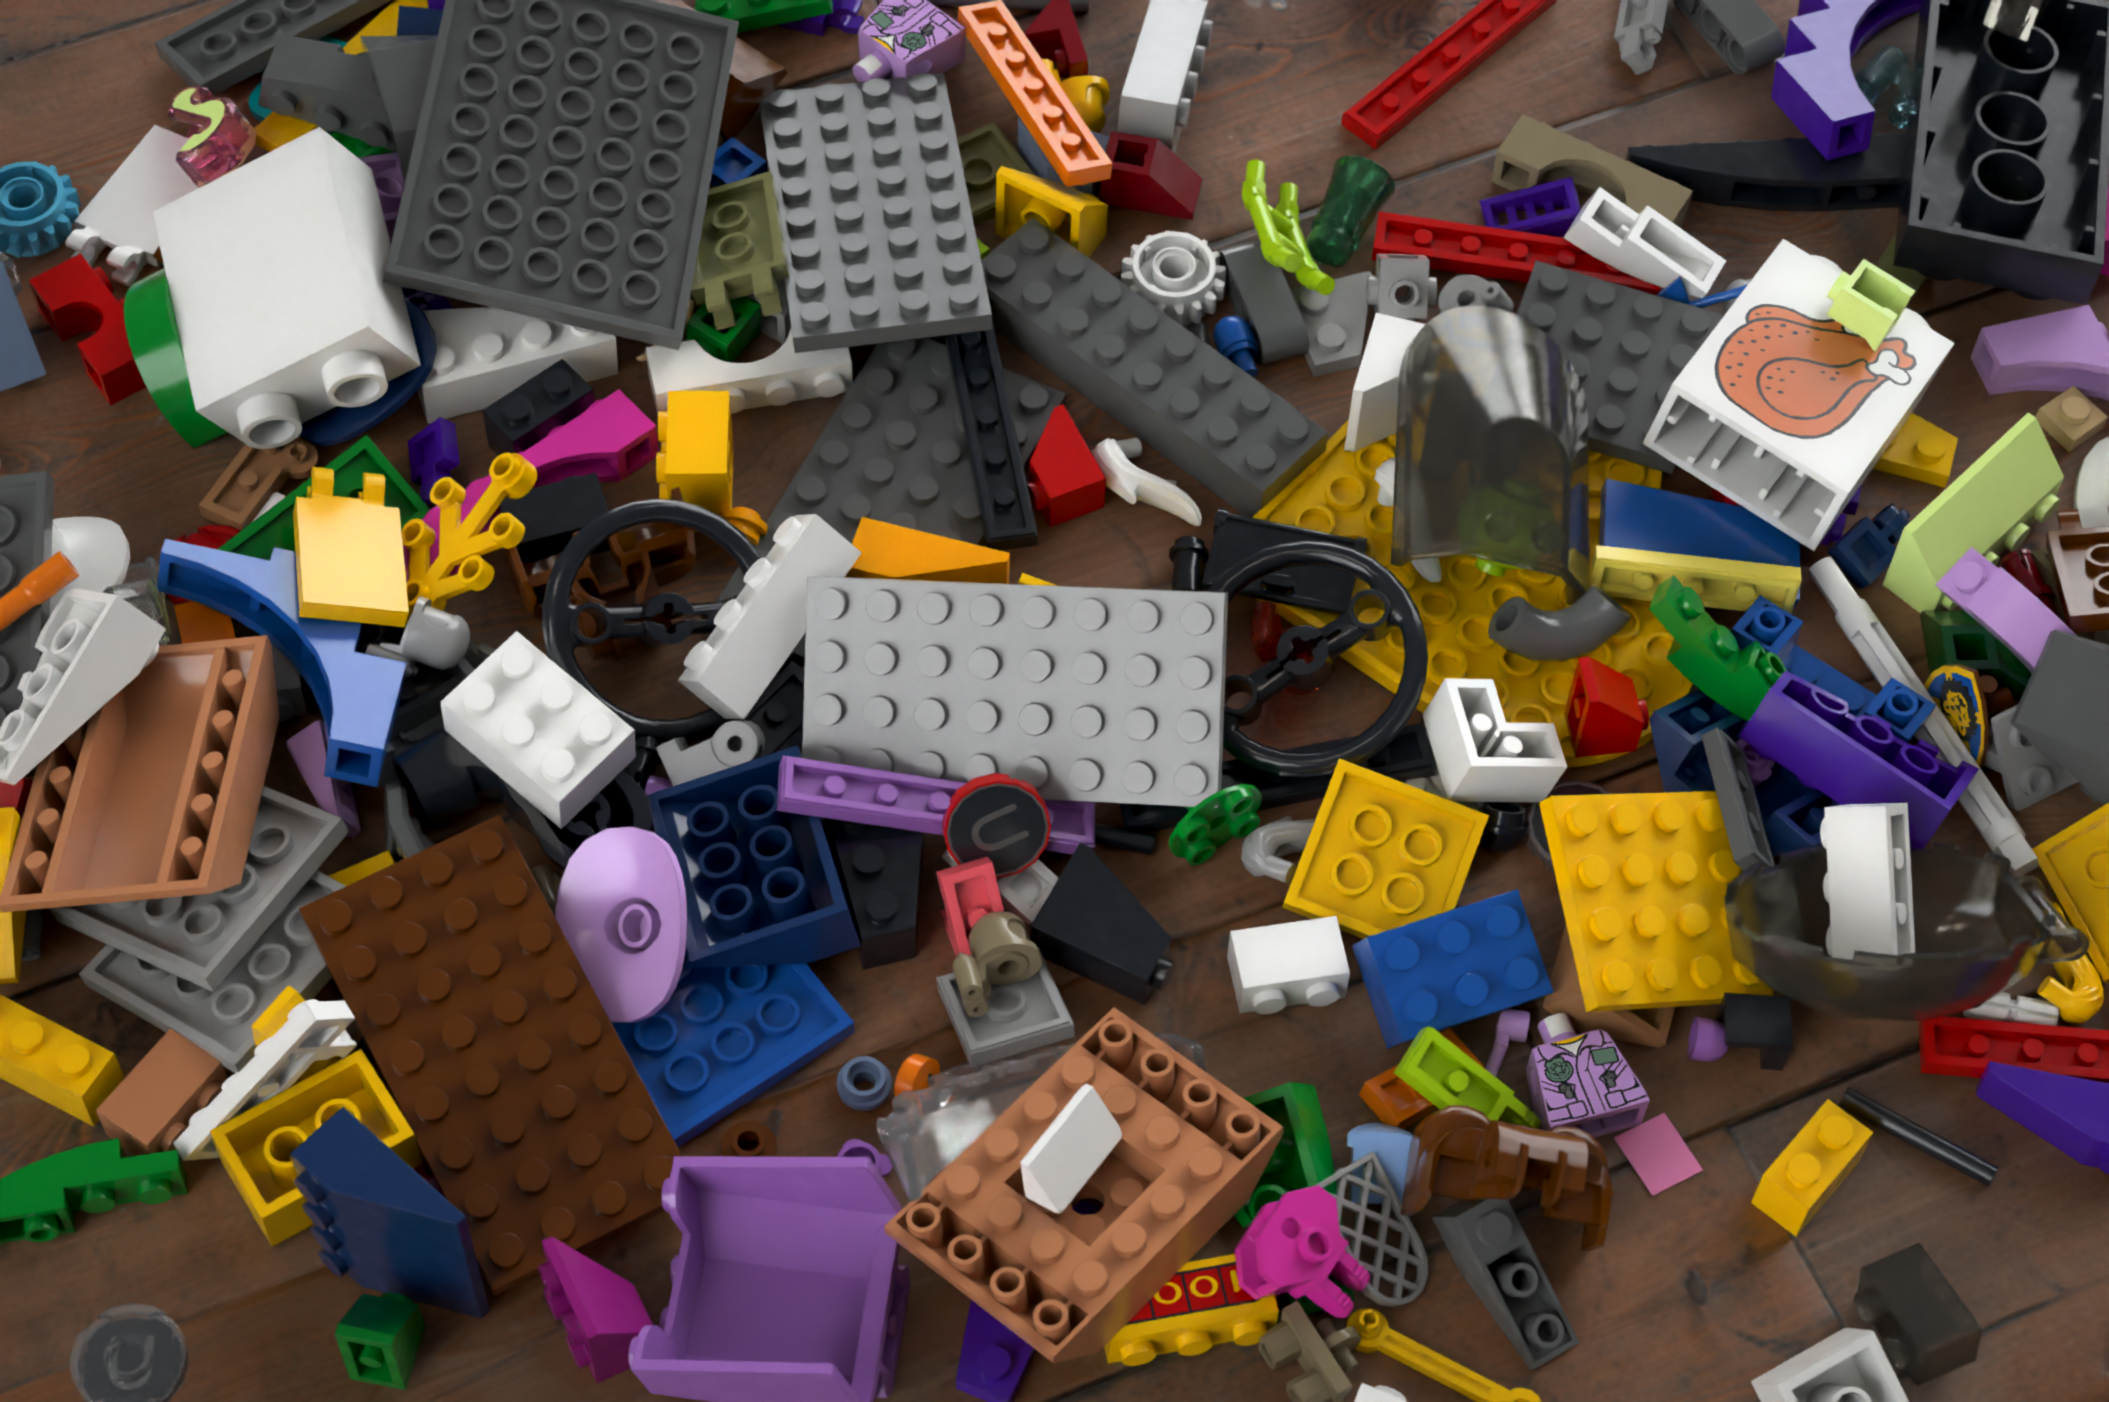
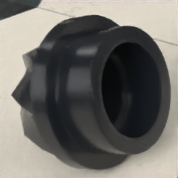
(1504, 826)

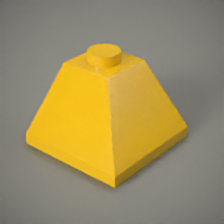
(1064, 210)

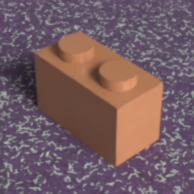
(161, 1095)

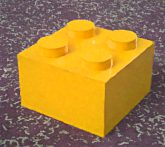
(697, 449)

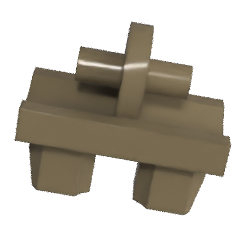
(1318, 1349)

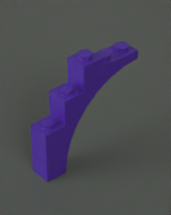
(1816, 76)

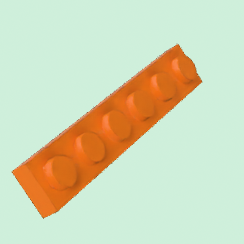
(1034, 94)

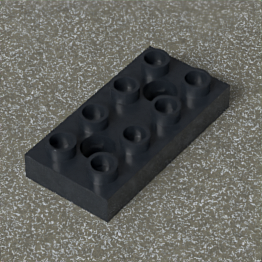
(2014, 125)

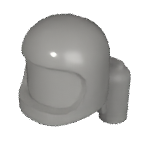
(1473, 290)
(429, 639)

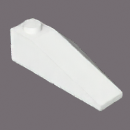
(88, 656)

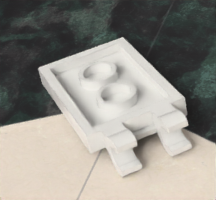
(123, 208)

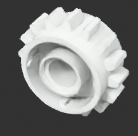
(1176, 275)

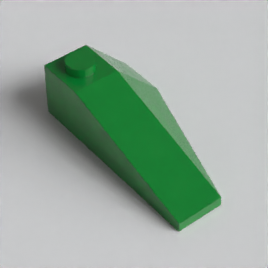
(1298, 1160)

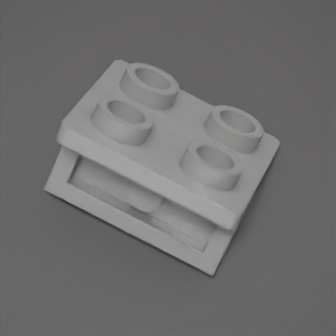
(2024, 769)

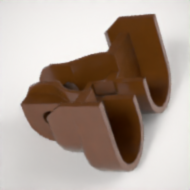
(646, 561)
(1472, 1158)

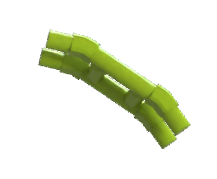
(1280, 229)

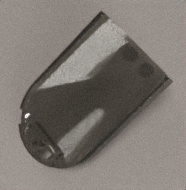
(1492, 448)

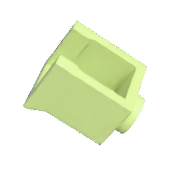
(1869, 302)

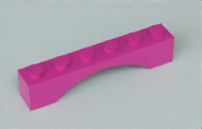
(605, 440)

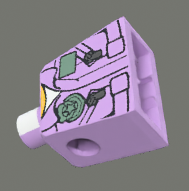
(908, 40)
(1582, 1081)

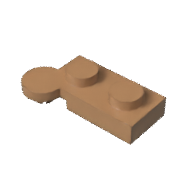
(252, 481)

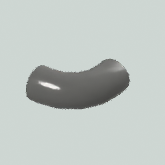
(1559, 633)

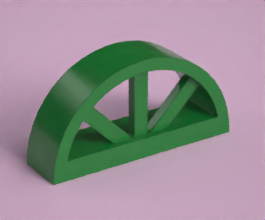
(160, 357)

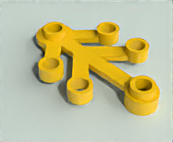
(461, 543)

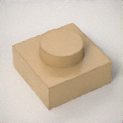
(2071, 418)

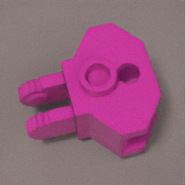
(1295, 1249)

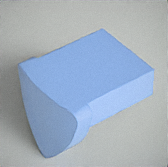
(1391, 1149)

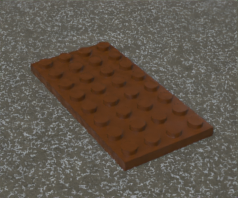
(496, 1050)

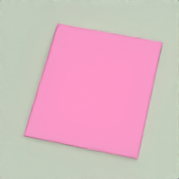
(1658, 1154)

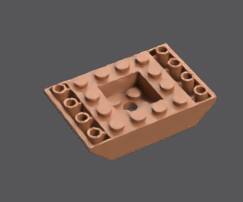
(1165, 1191)

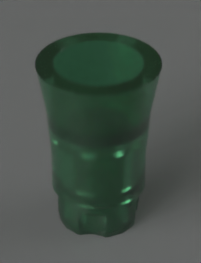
(1349, 207)

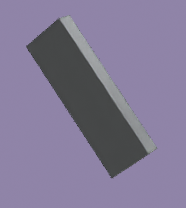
(1737, 800)

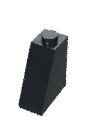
(1102, 930)

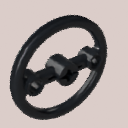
(561, 615)
(1324, 645)

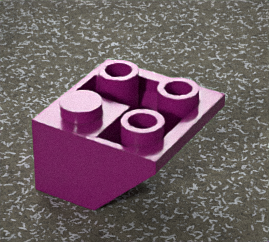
(595, 1308)

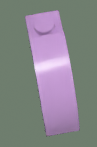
(2001, 606)

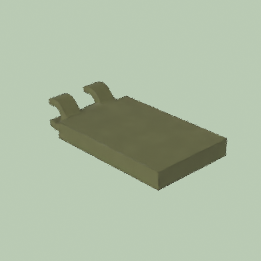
(741, 248)

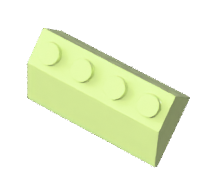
(1982, 509)

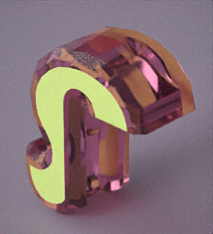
(217, 136)

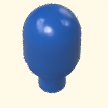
(1237, 342)

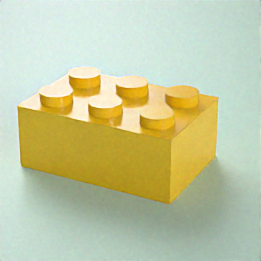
(260, 1140)

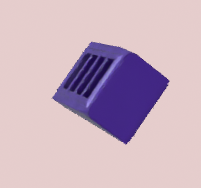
(1547, 196)

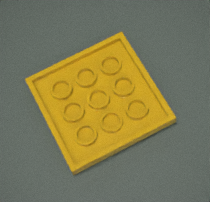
(1646, 898)

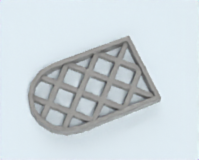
(1403, 1225)

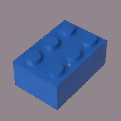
(1452, 968)

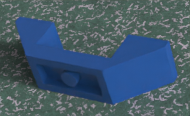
(1778, 633)

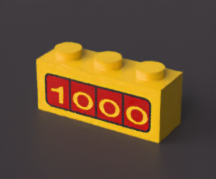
(1193, 1313)

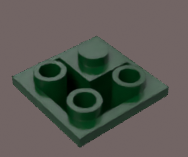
(1960, 639)

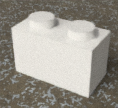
(1288, 965)

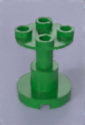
(1211, 827)

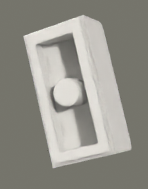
(1069, 1151)

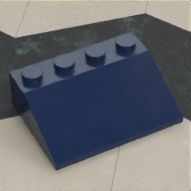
(752, 875)
(385, 1220)

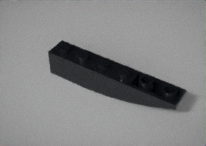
(1782, 173)

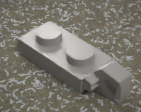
(1637, 30)

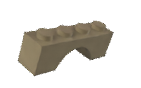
(1541, 154)

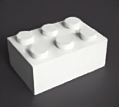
(538, 729)

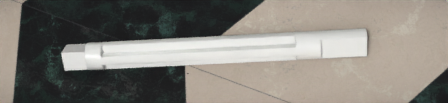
(1886, 661)

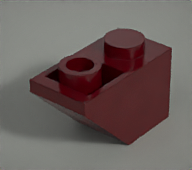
(1149, 178)

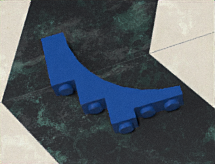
(352, 689)

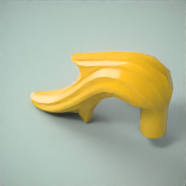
(2081, 989)

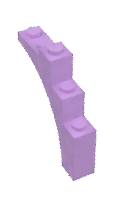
(2045, 354)

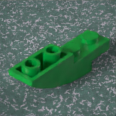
(1710, 653)
(95, 1177)

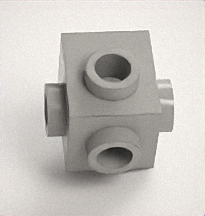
(1396, 271)

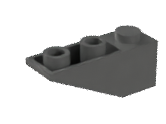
(1507, 1277)

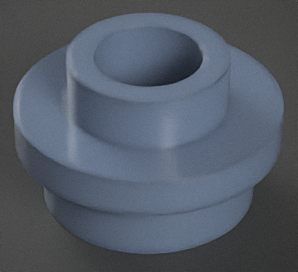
(864, 1069)

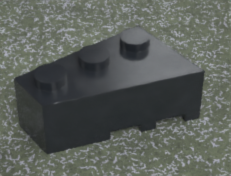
(882, 886)

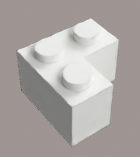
(1485, 755)

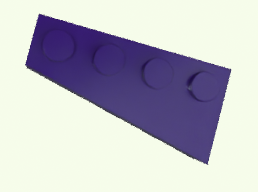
(1854, 756)

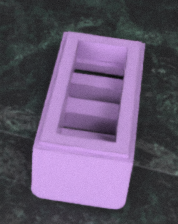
(331, 794)

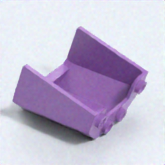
(778, 1283)

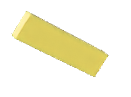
(1716, 581)

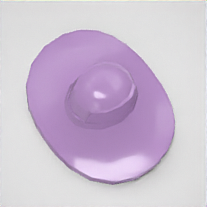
(626, 919)

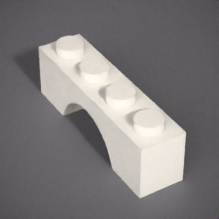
(760, 383)

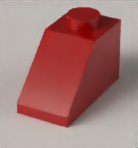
(1064, 473)
(1603, 711)

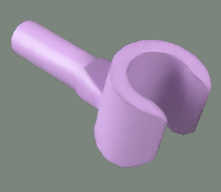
(1511, 1026)

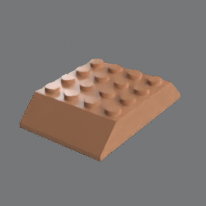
(153, 785)

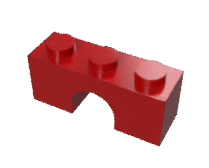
(81, 300)

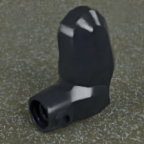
(450, 781)

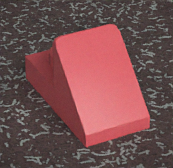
(967, 894)

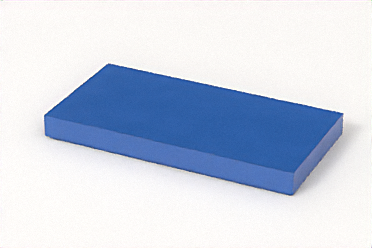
(1689, 525)

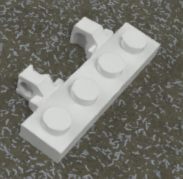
(311, 1034)

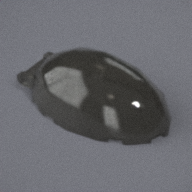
(1971, 932)

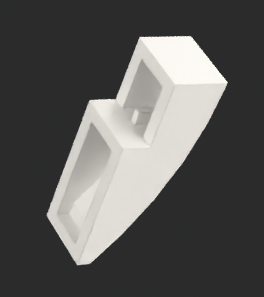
(1643, 244)

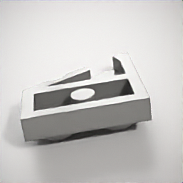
(1334, 323)

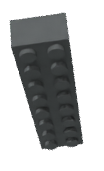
(1147, 370)

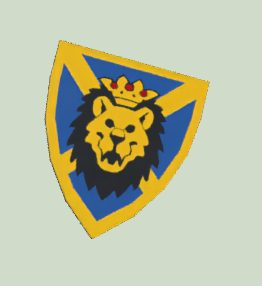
(1967, 703)

